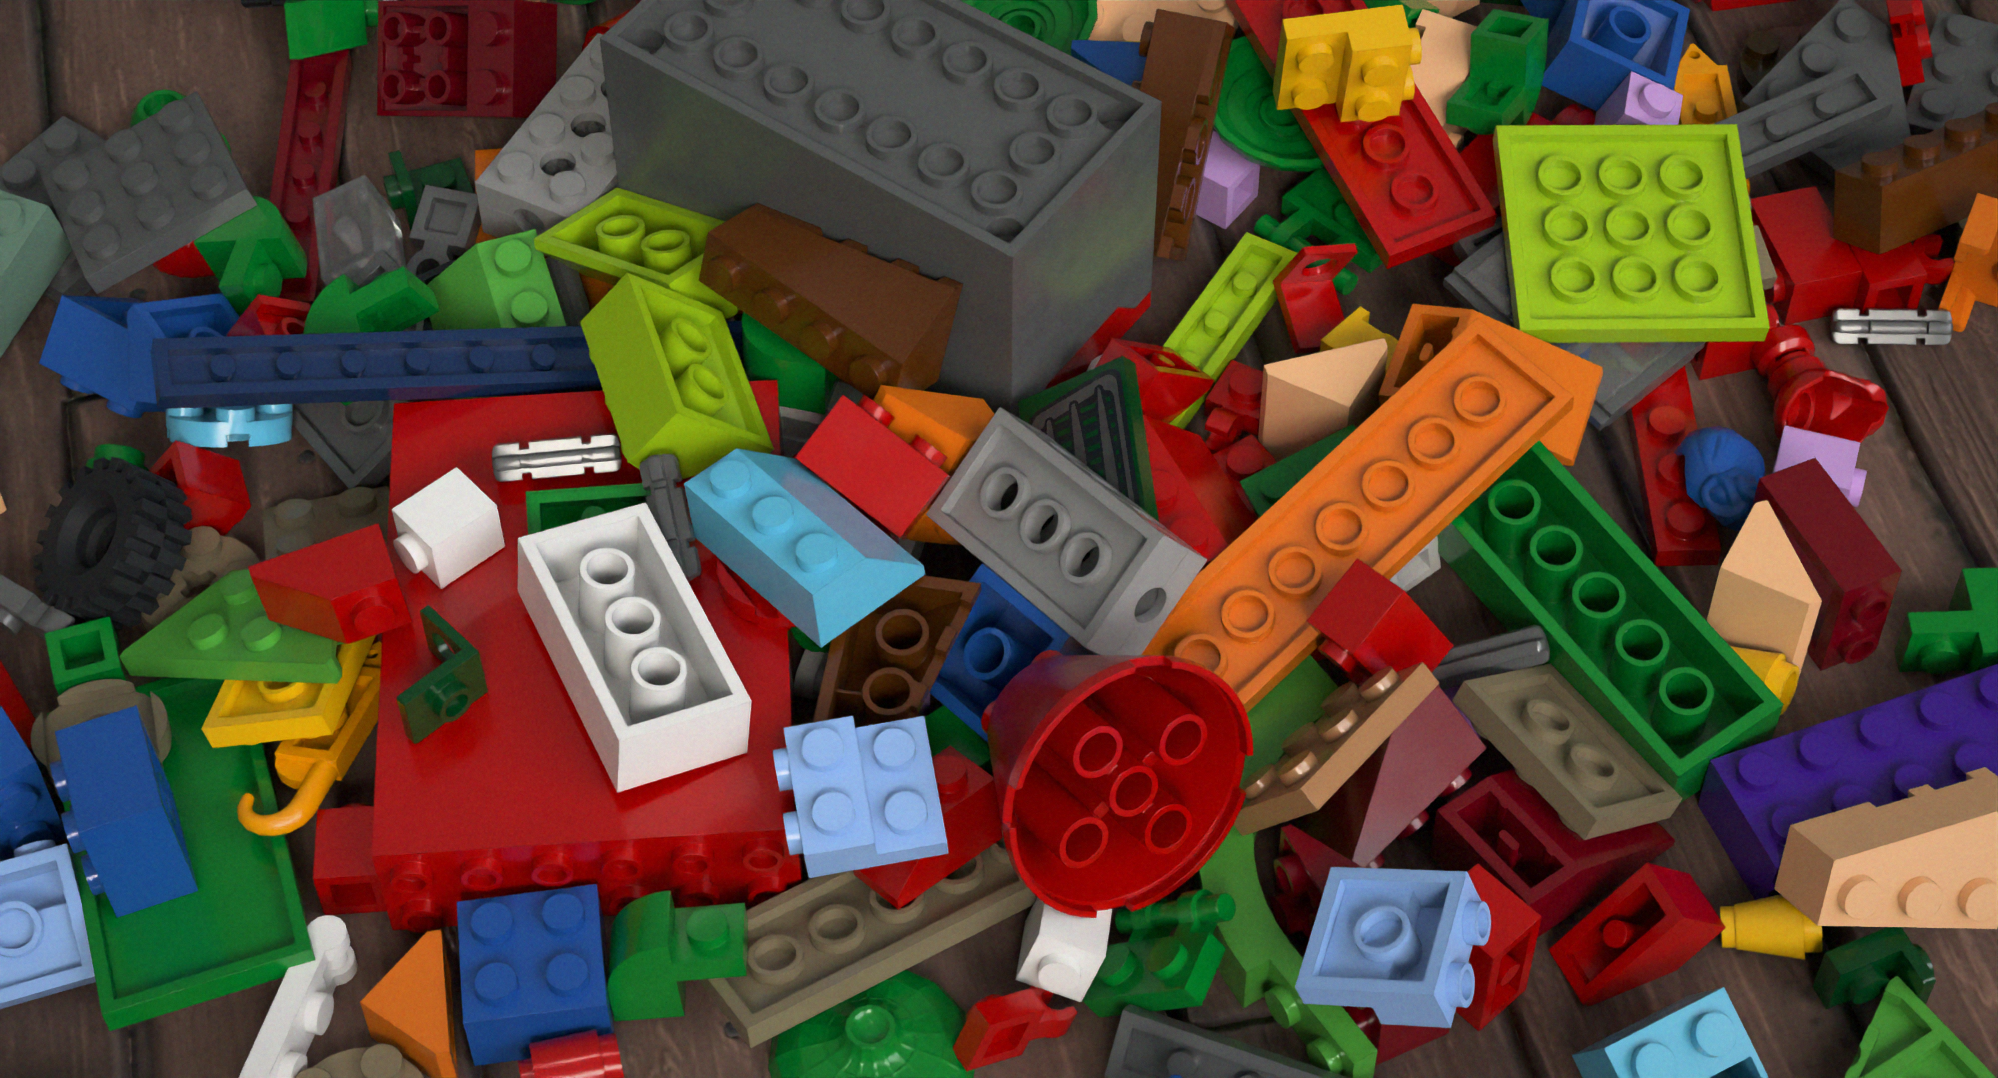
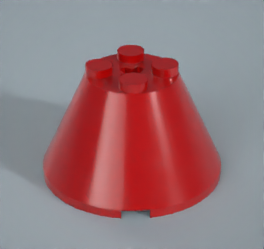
(1115, 775)

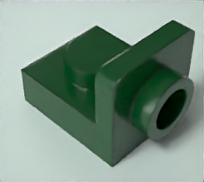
(406, 187)
(1867, 964)

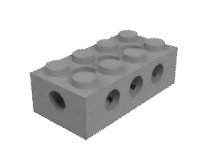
(556, 158)
(997, 512)

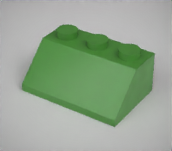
(497, 287)

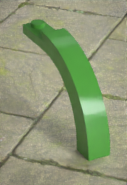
(1257, 952)

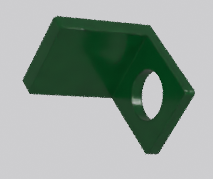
(446, 690)

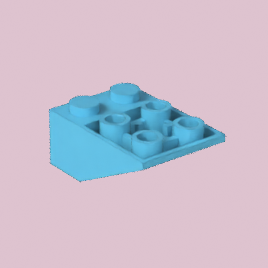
(1684, 1040)

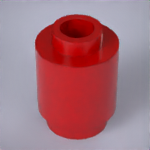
(574, 1057)

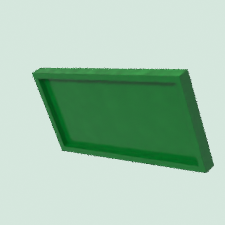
(248, 904)

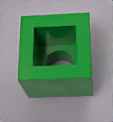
(85, 654)

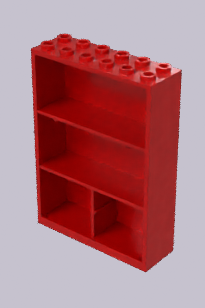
(515, 783)

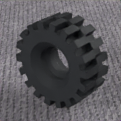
(112, 543)

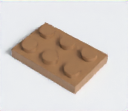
(1332, 749)

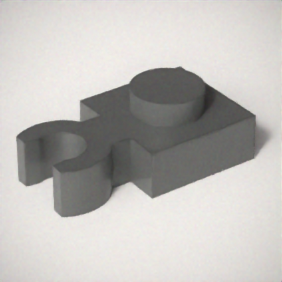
(443, 227)
(25, 610)

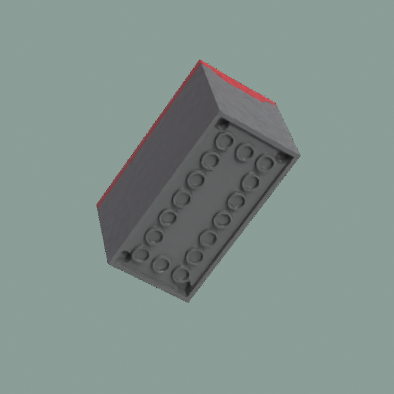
(922, 141)

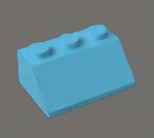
(797, 541)

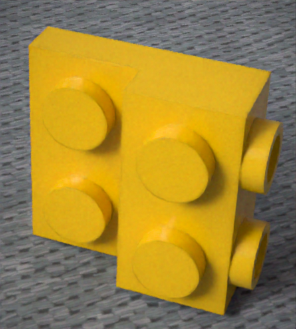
(1348, 60)

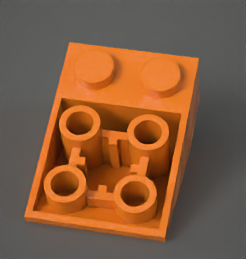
(1434, 327)

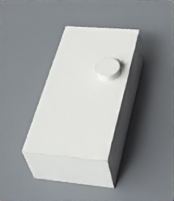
(633, 646)

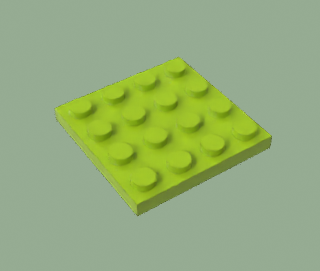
(1629, 233)

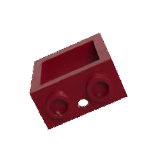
(1840, 557)

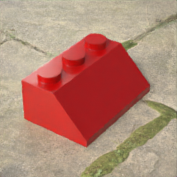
(1193, 490)

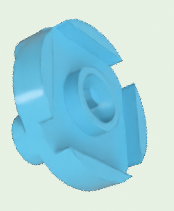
(226, 424)

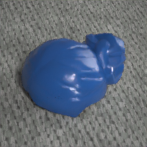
(1722, 473)

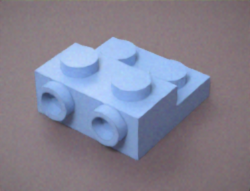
(860, 794)
(41, 925)
(1395, 944)

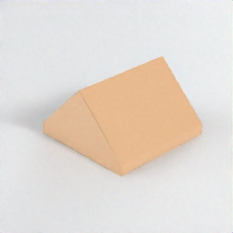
(1319, 395)
(1764, 591)

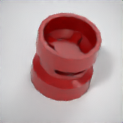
(1784, 354)

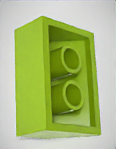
(637, 237)
(671, 377)

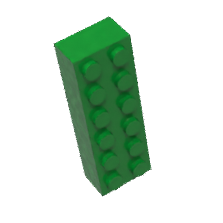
(1612, 620)

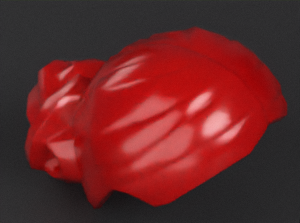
(1830, 405)

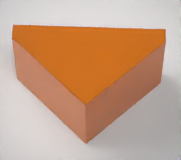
(416, 1008)

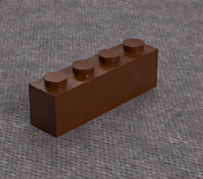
(1187, 74)
(1917, 184)
(833, 299)
(894, 654)

